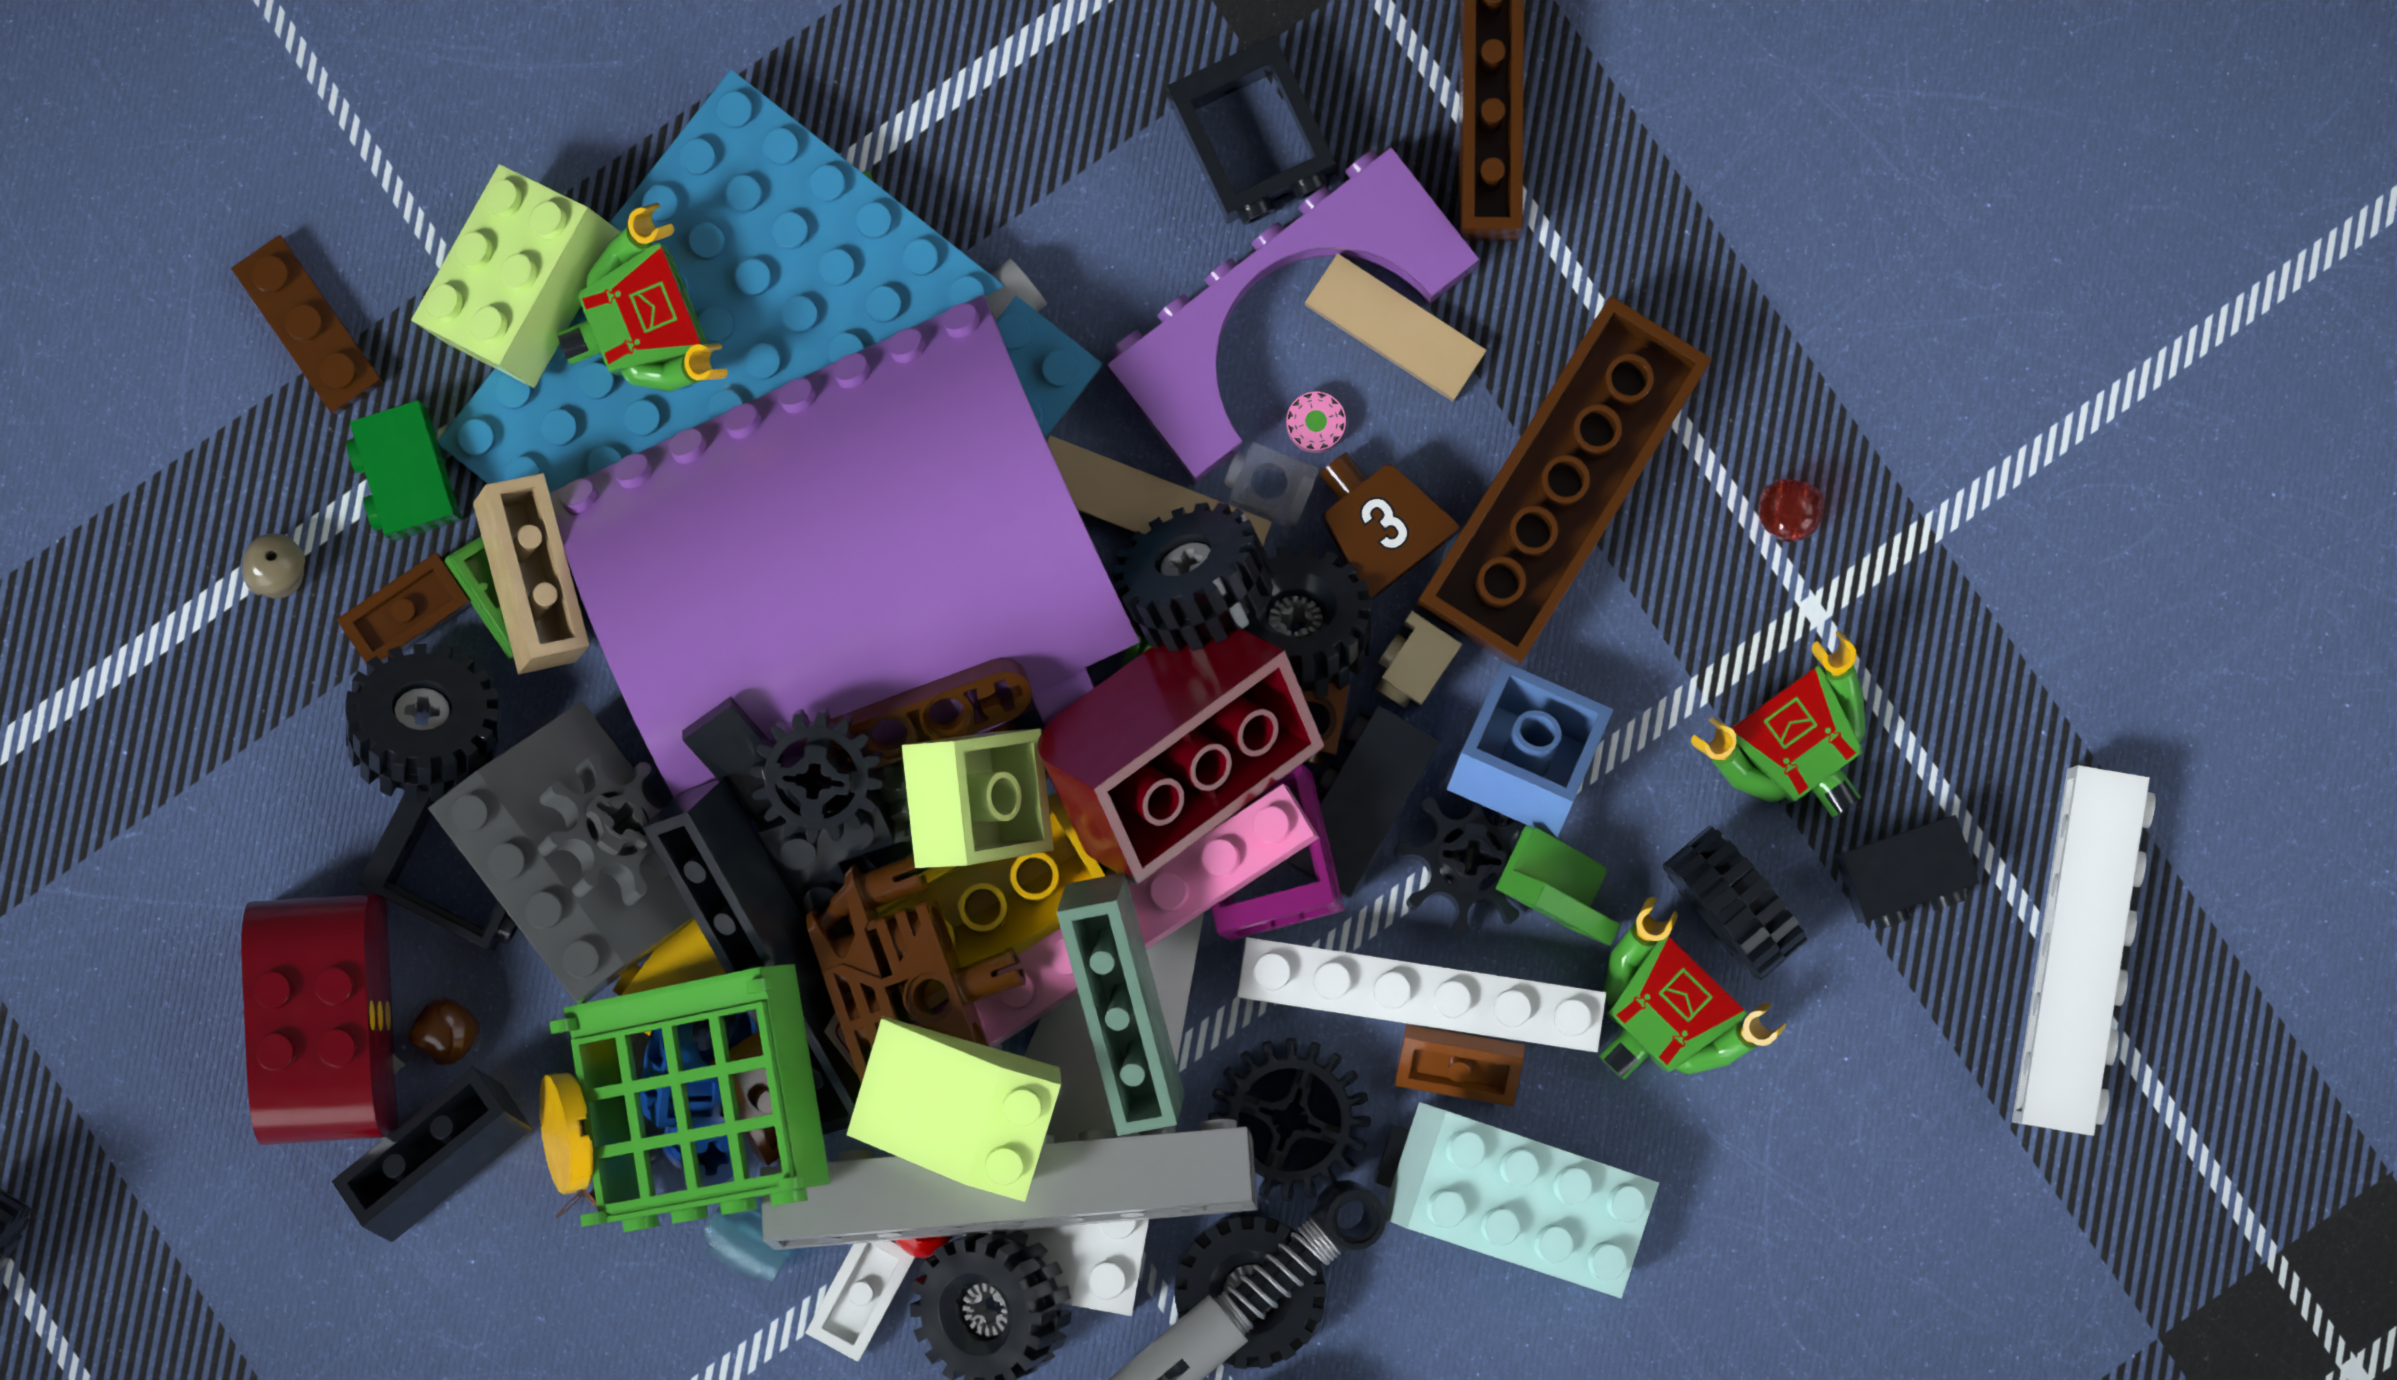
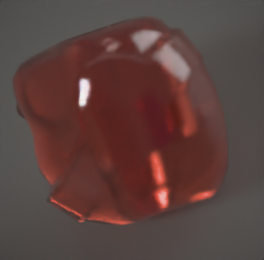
(1790, 509)

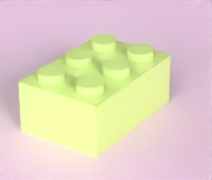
(514, 275)

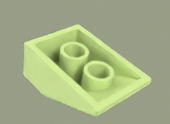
(956, 1107)

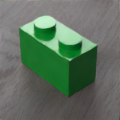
(403, 472)

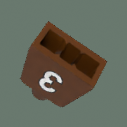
(1382, 522)

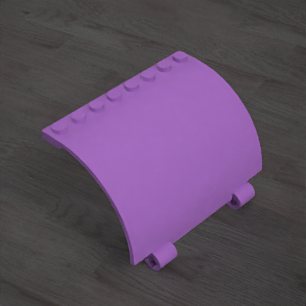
(843, 548)

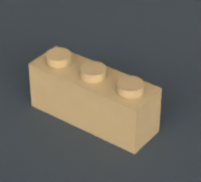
(531, 573)

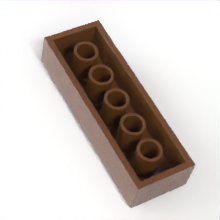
(1563, 482)

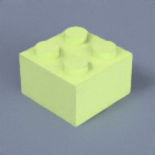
(977, 798)

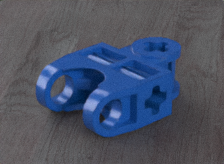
(703, 1097)

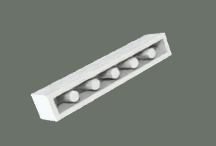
(2082, 950)
(1421, 995)

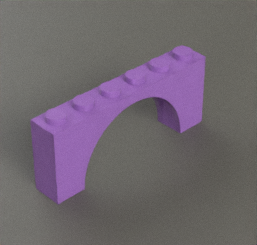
(1371, 218)

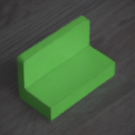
(1557, 884)

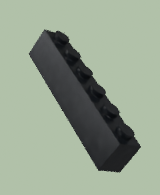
(751, 920)

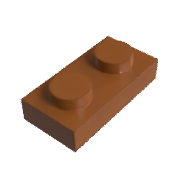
(1459, 1065)

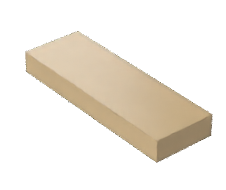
(1395, 327)

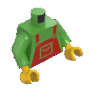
(641, 313)
(1798, 736)
(1672, 1007)

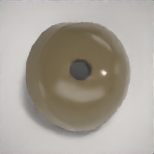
(273, 566)

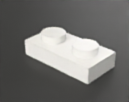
(860, 1296)

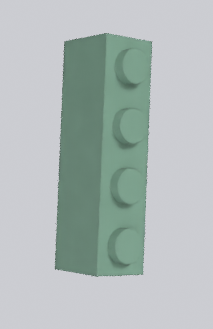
(1121, 1004)

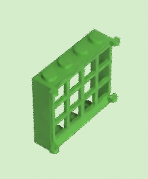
(786, 1057)

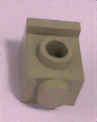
(1415, 662)

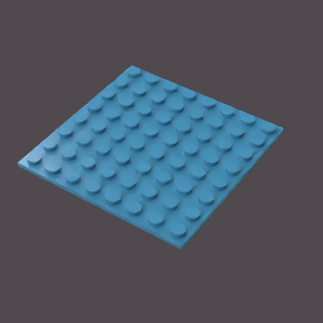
(785, 269)

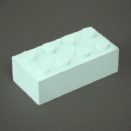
(1520, 1200)

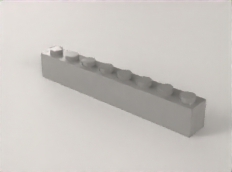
(1072, 1185)

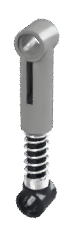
(1218, 1325)

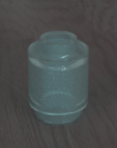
(739, 1244)

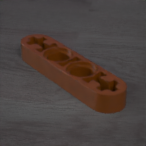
(914, 705)

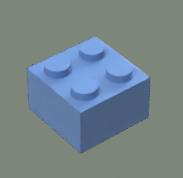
(1529, 749)

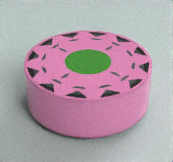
(1315, 422)

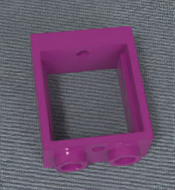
(1295, 904)

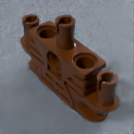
(895, 950)

